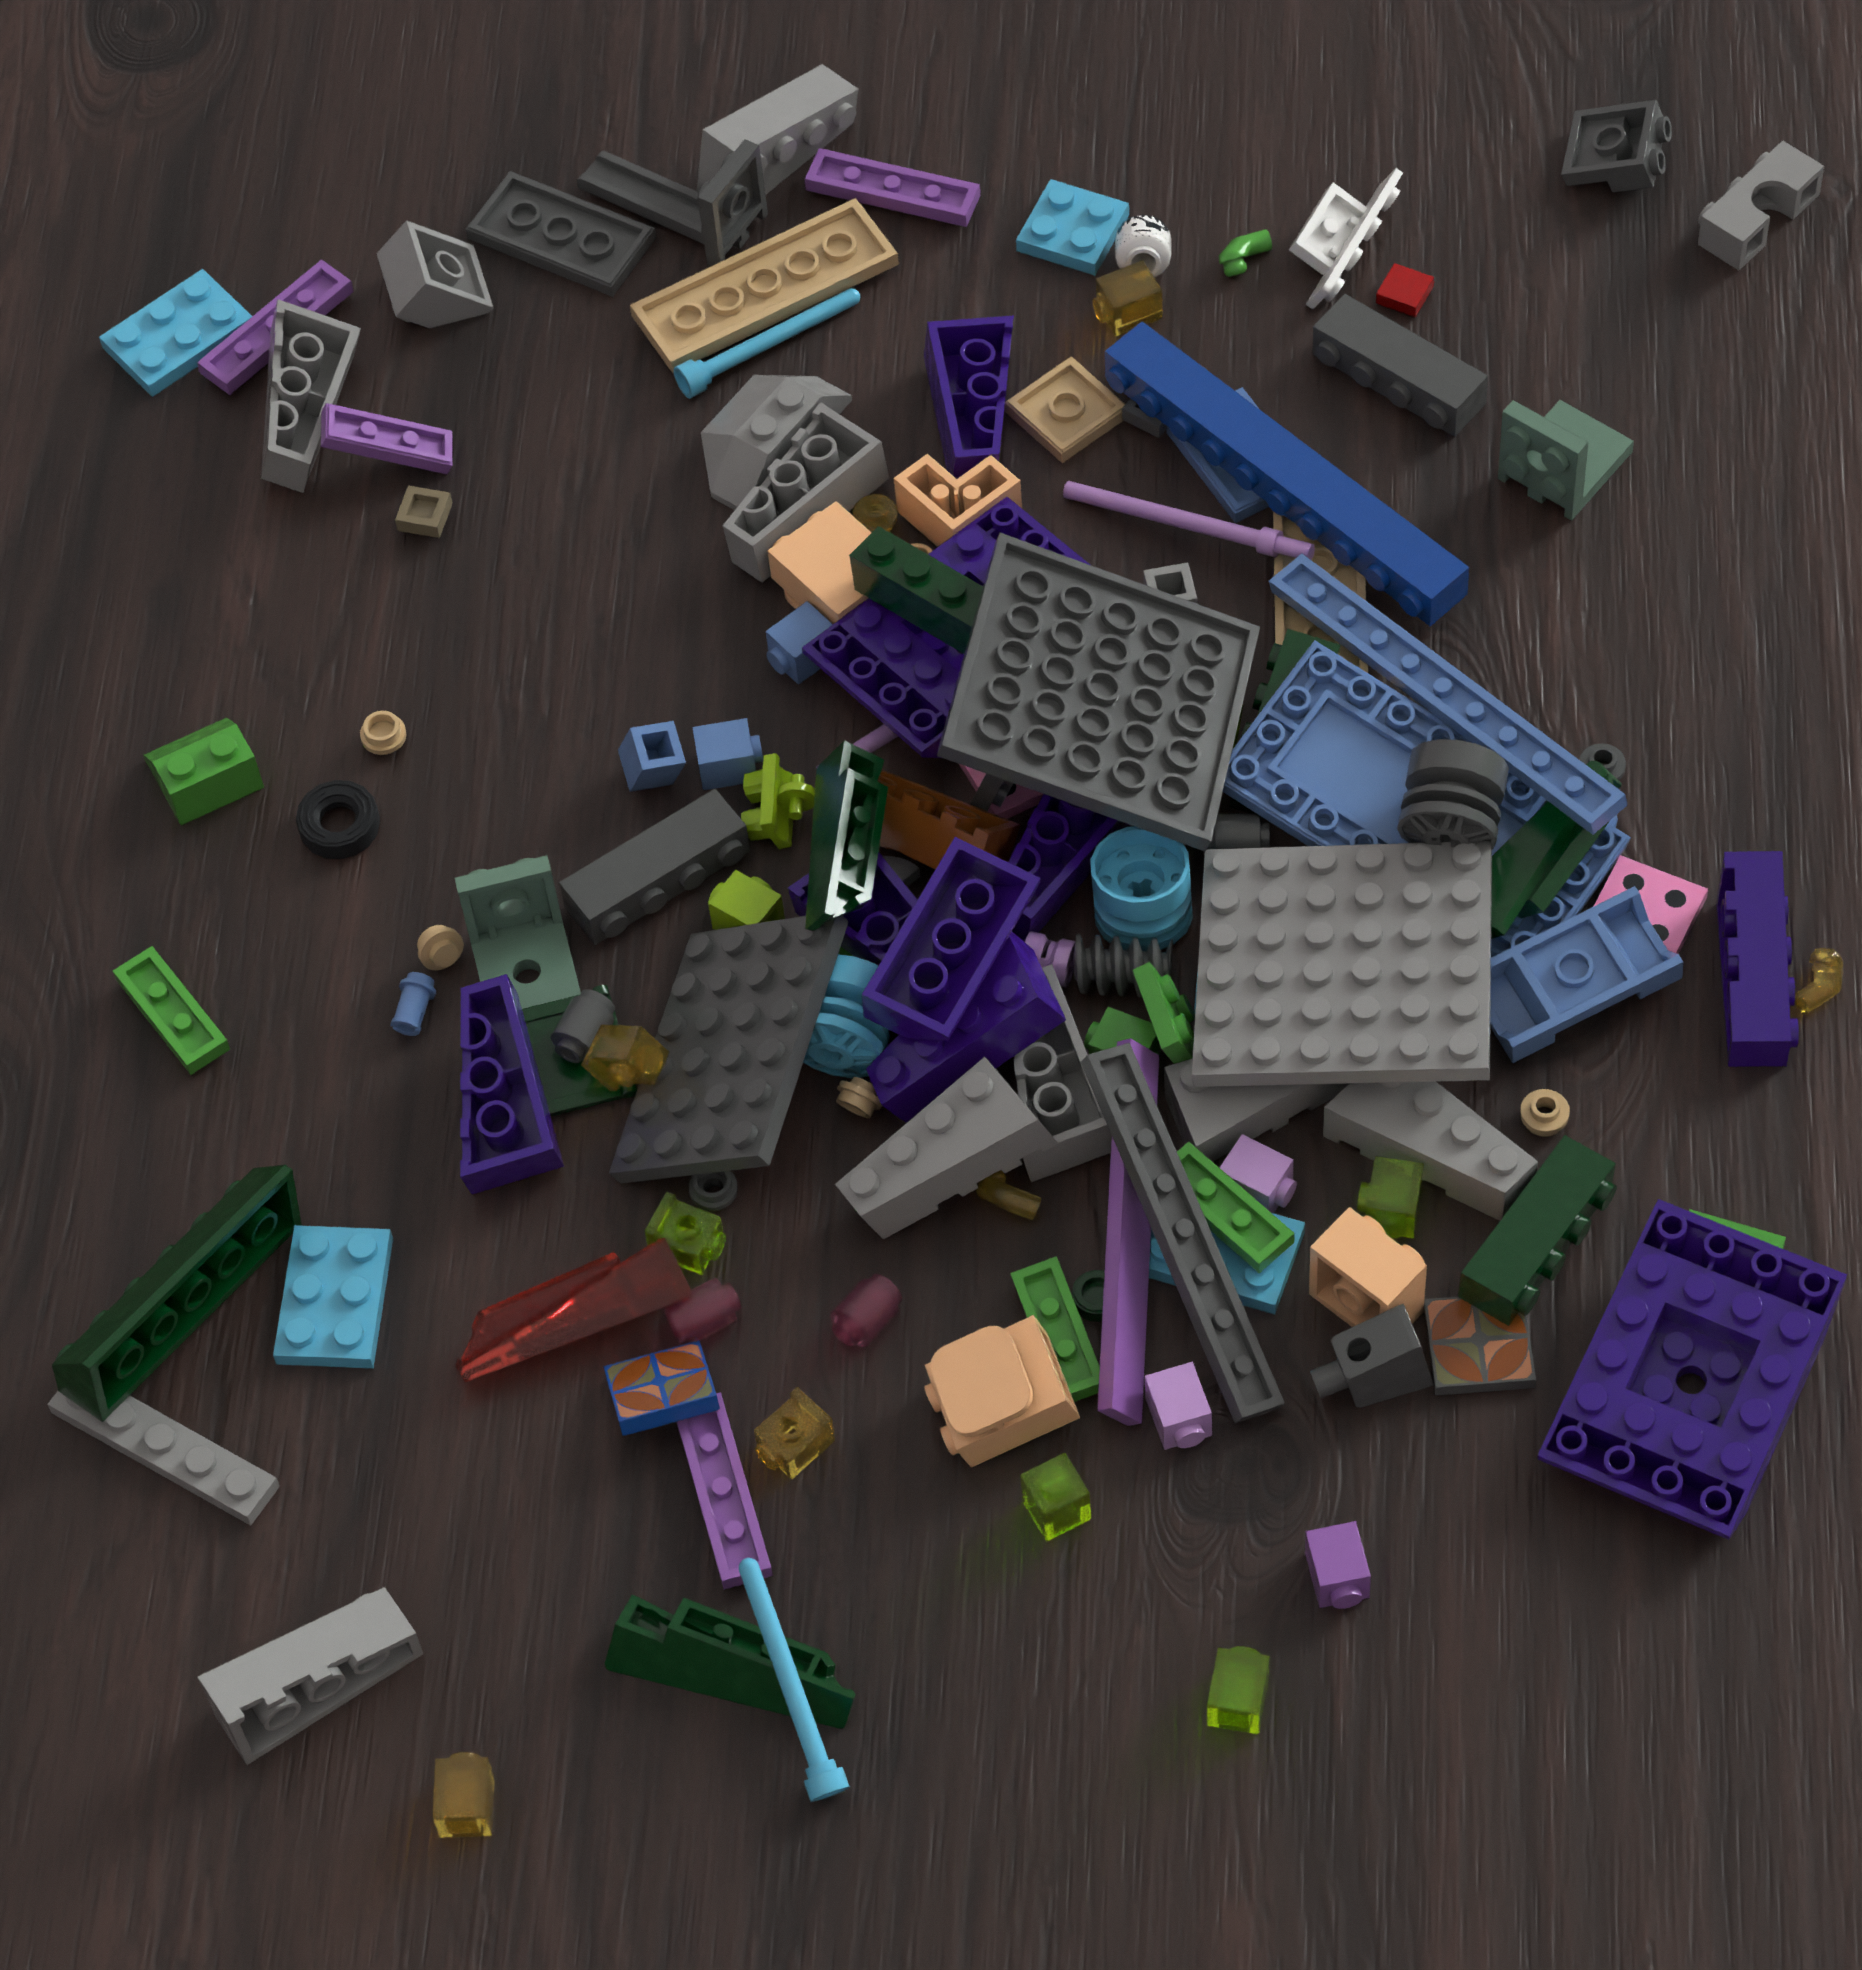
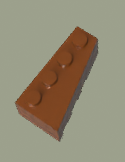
(926, 822)

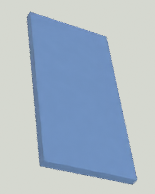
(1334, 765)

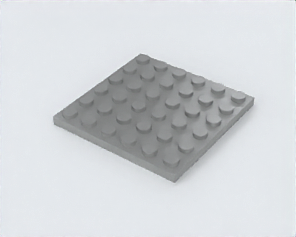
(1344, 965)

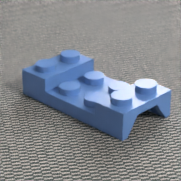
(1577, 973)

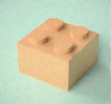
(1364, 1271)

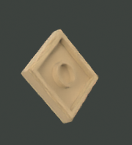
(1066, 409)

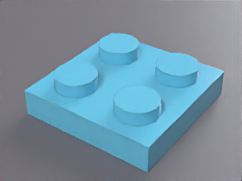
(1072, 227)

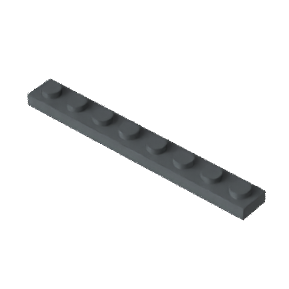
(1182, 1233)

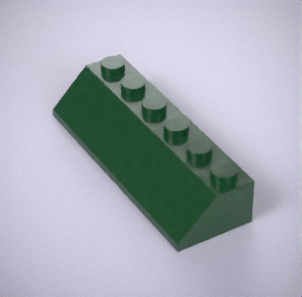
(179, 1291)

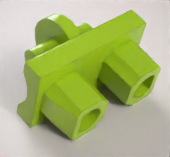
(781, 799)

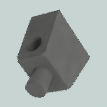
(1375, 1360)

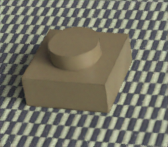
(423, 511)

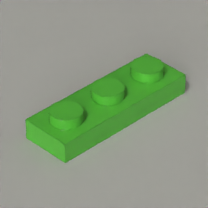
(171, 1010)
(1234, 1213)
(1048, 1297)

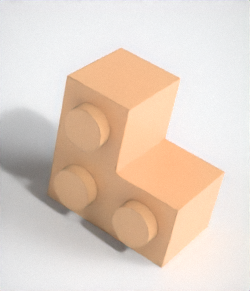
(945, 505)

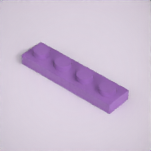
(892, 187)
(248, 347)
(723, 1494)

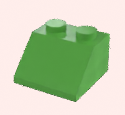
(205, 770)

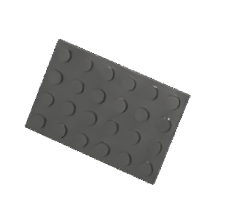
(735, 1050)

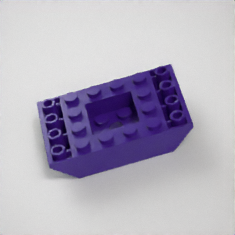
(900, 668)
(1706, 1307)

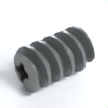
(1116, 964)

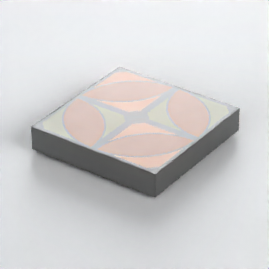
(1476, 1350)

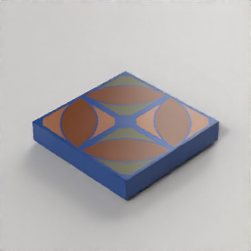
(661, 1388)

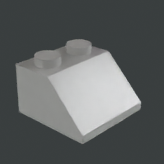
(432, 277)

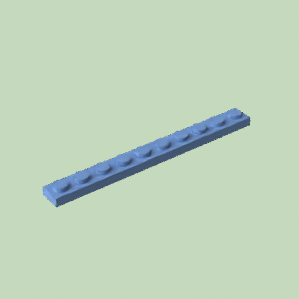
(1448, 693)

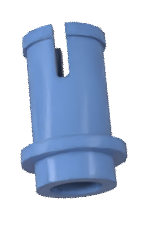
(415, 995)

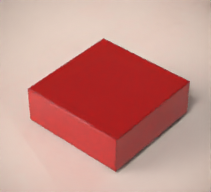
(1404, 290)

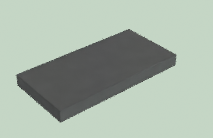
(561, 233)

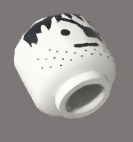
(1146, 240)

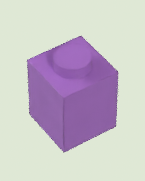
(1337, 1565)

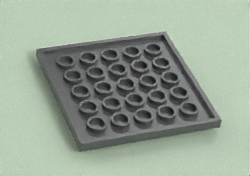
(1100, 692)

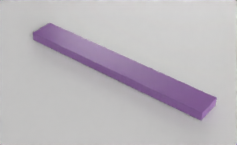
(1125, 1281)

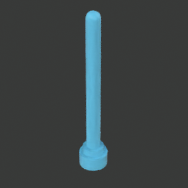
(695, 376)
(822, 1775)

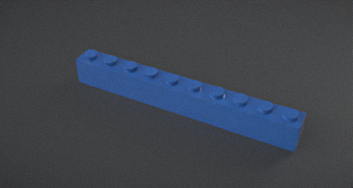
(1287, 474)

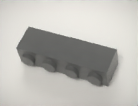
(1399, 365)
(655, 867)

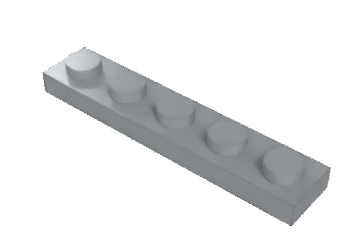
(176, 1455)

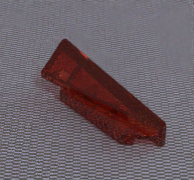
(572, 1308)

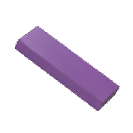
(386, 438)

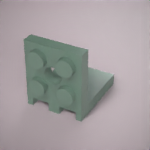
(1560, 454)
(519, 927)

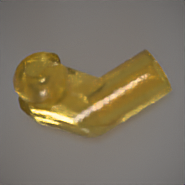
(1826, 983)
(1008, 1197)

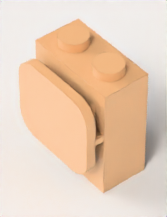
(816, 562)
(998, 1390)

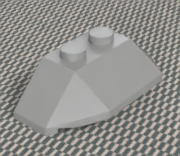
(759, 428)

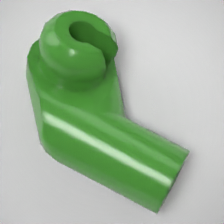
(1243, 246)

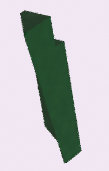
(844, 833)
(1538, 862)
(721, 1659)

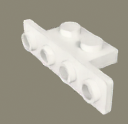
(1336, 229)

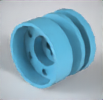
(1141, 887)
(842, 1037)

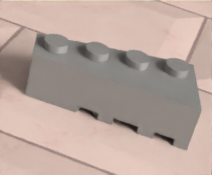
(305, 372)
(824, 465)
(945, 1151)

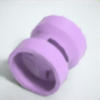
(1058, 954)

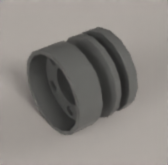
(1452, 793)

